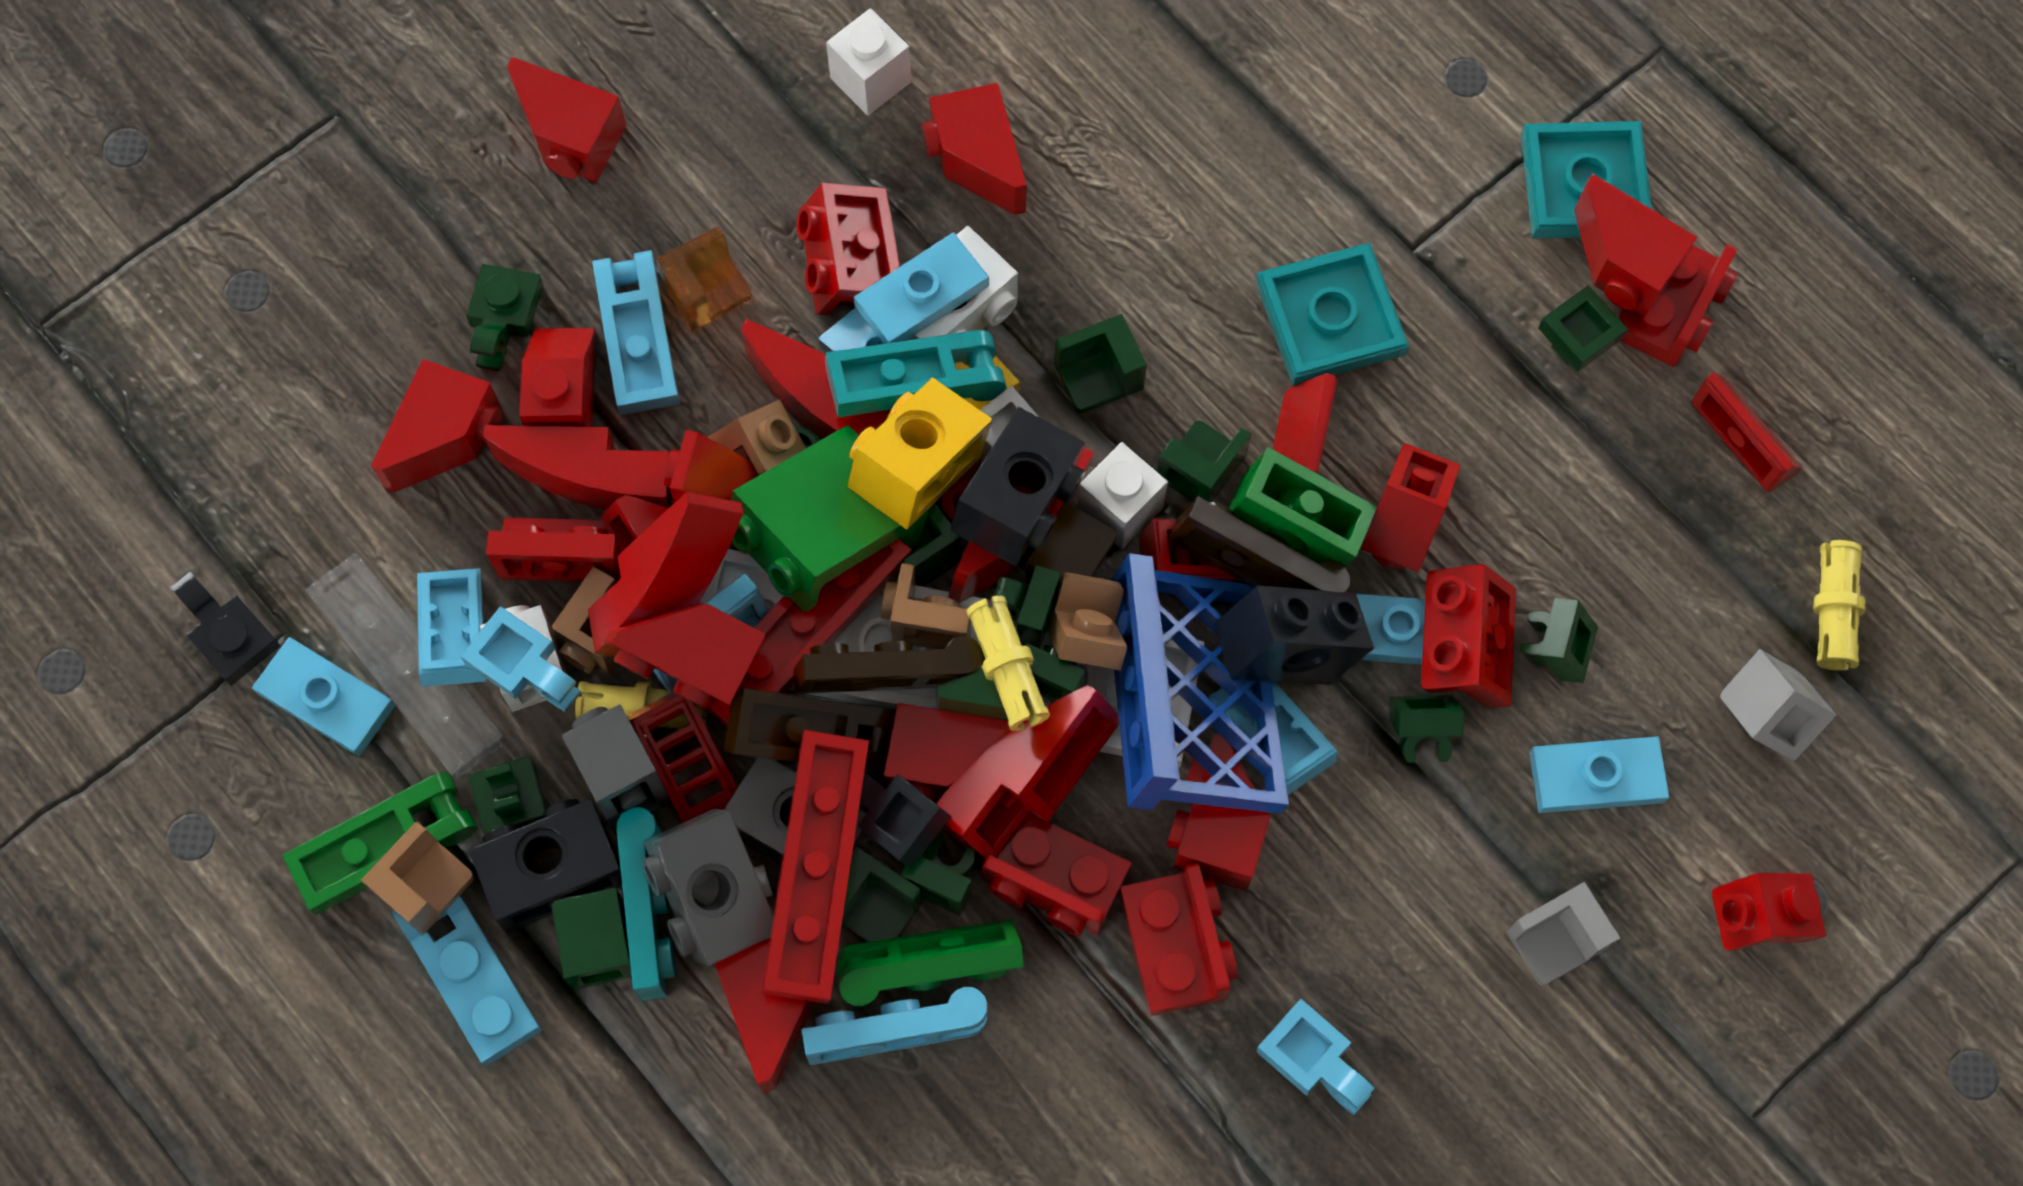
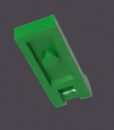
(335, 862)
(927, 960)

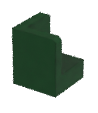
(1100, 364)
(1202, 461)
(937, 549)
(877, 899)
(592, 938)

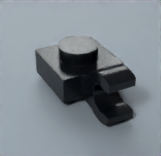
(227, 633)
(900, 818)

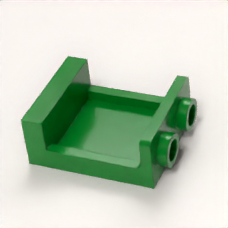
(809, 524)

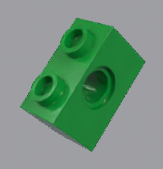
(1302, 508)

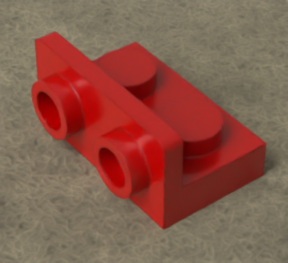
(845, 242)
(1678, 314)
(552, 549)
(1469, 634)
(1056, 874)
(1178, 941)

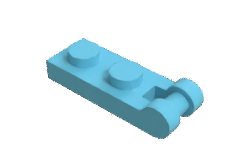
(636, 334)
(474, 984)
(897, 1028)

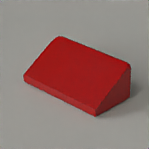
(1305, 420)
(1745, 433)

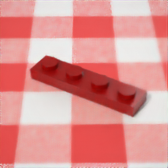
(794, 632)
(815, 867)

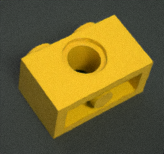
(917, 452)

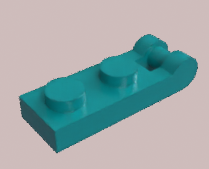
(878, 375)
(650, 956)

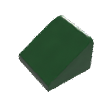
(972, 696)

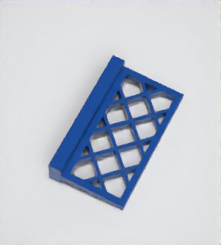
(1144, 698)

